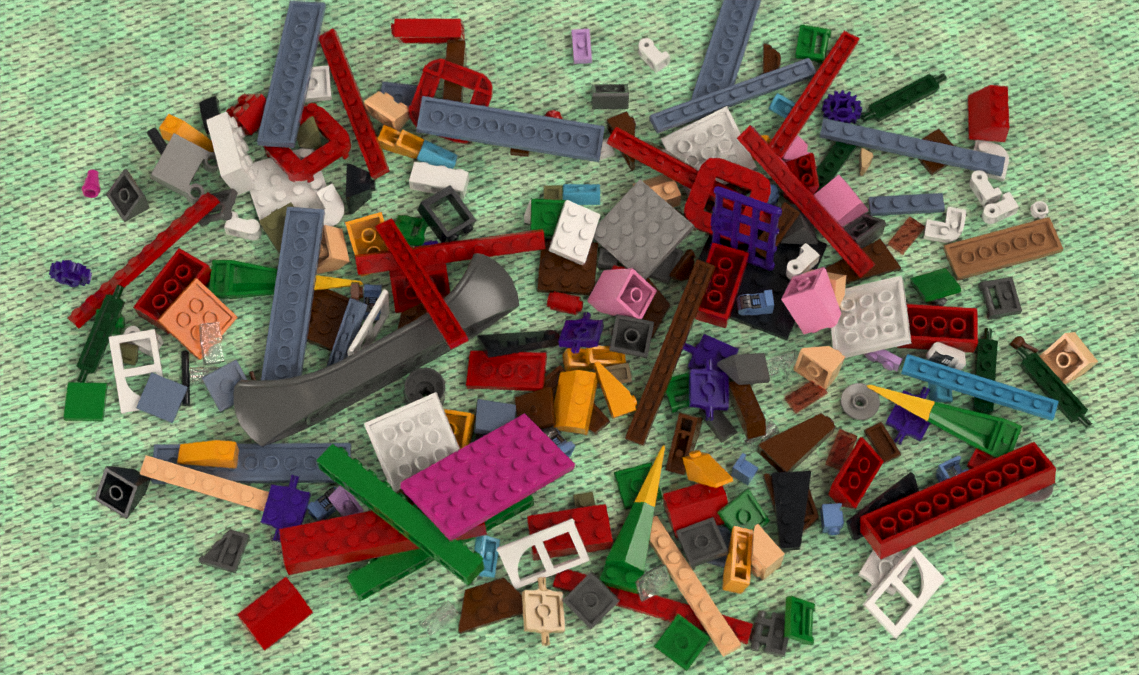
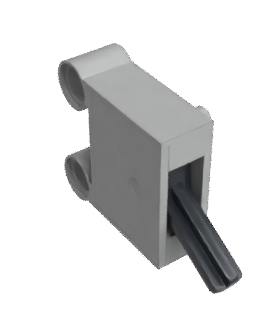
(179, 164)

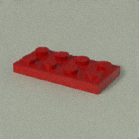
(507, 372)

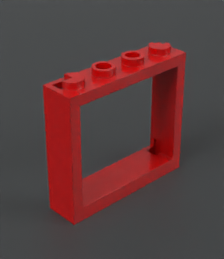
(427, 30)

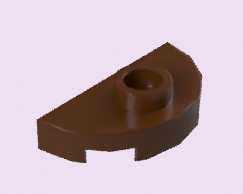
(771, 59)
(684, 267)

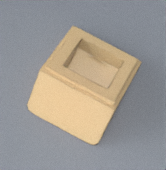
(865, 160)

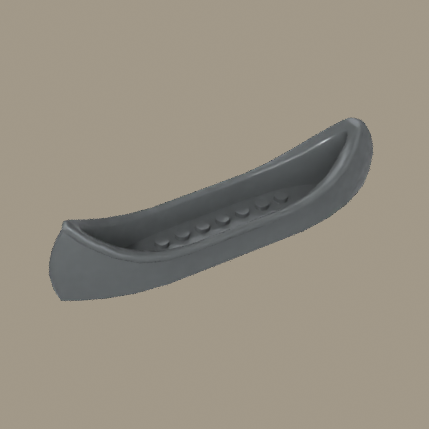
(286, 406)

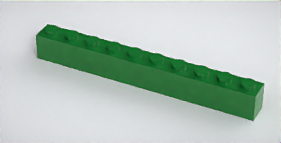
(400, 514)
(393, 567)

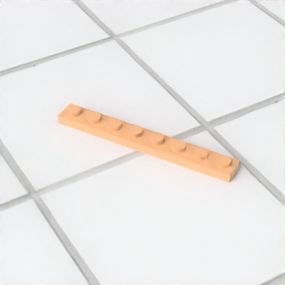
(204, 483)
(692, 589)

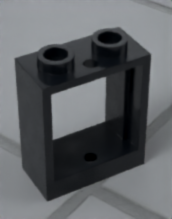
(425, 210)

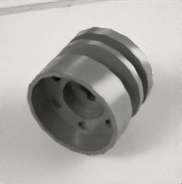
(424, 381)

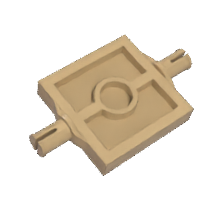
(543, 611)

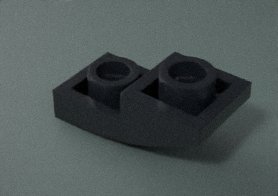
(209, 108)

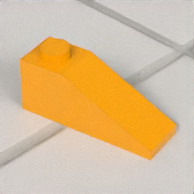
(183, 129)
(616, 395)
(209, 453)
(705, 470)
(738, 561)

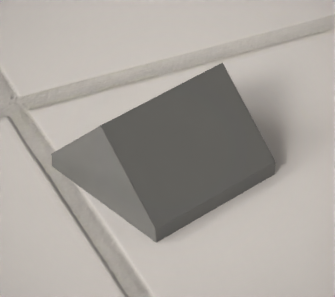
(610, 96)
(127, 197)
(865, 229)
(801, 231)
(631, 336)
(746, 368)

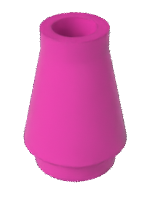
(91, 185)

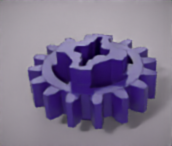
(841, 107)
(70, 273)

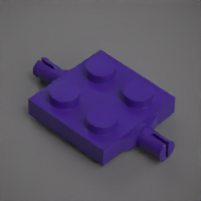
(581, 333)
(709, 348)
(708, 389)
(906, 422)
(285, 506)

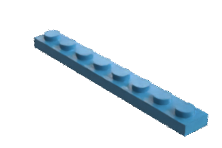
(980, 387)

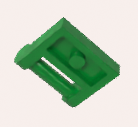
(807, 40)
(406, 226)
(678, 387)
(799, 620)

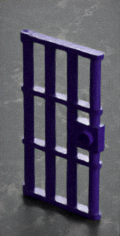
(728, 222)

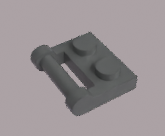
(227, 201)
(1006, 297)

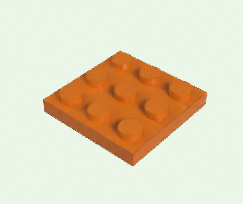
(190, 309)

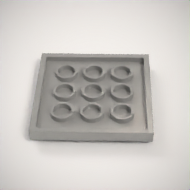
(642, 230)

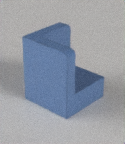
(744, 470)

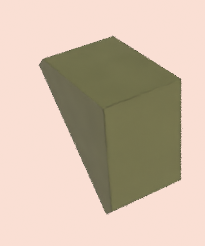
(309, 135)

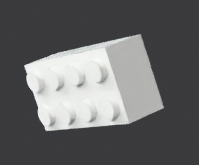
(232, 153)

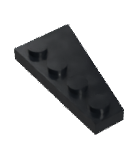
(510, 343)
(900, 490)
(790, 502)

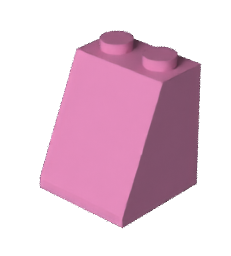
(841, 201)
(622, 293)
(812, 301)

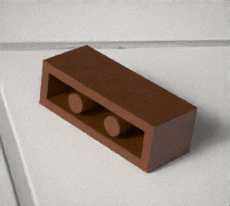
(747, 410)

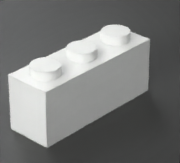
(436, 178)

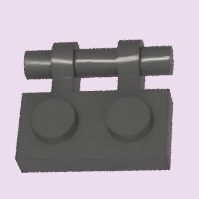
(775, 642)

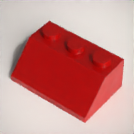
(988, 114)
(404, 295)
(855, 475)
(694, 505)
(275, 613)

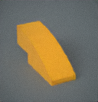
(400, 142)
(586, 357)

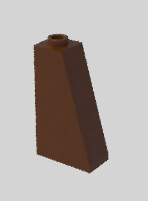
(456, 54)
(794, 445)

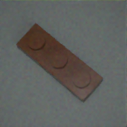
(785, 222)

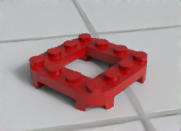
(456, 74)
(304, 169)
(733, 174)

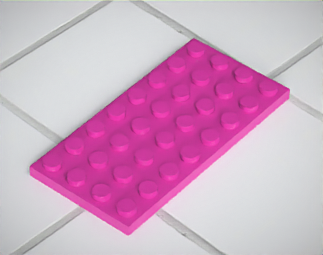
(487, 476)

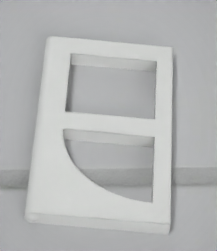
(367, 330)
(127, 398)
(512, 552)
(930, 582)

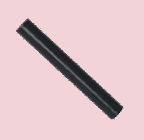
(185, 376)

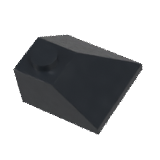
(358, 187)
(121, 489)

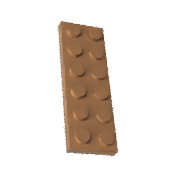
(1003, 248)

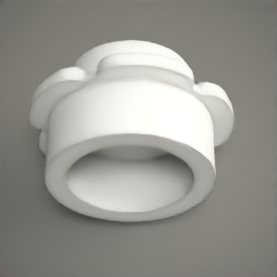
(1041, 206)

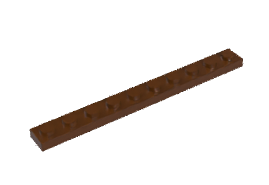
(670, 352)

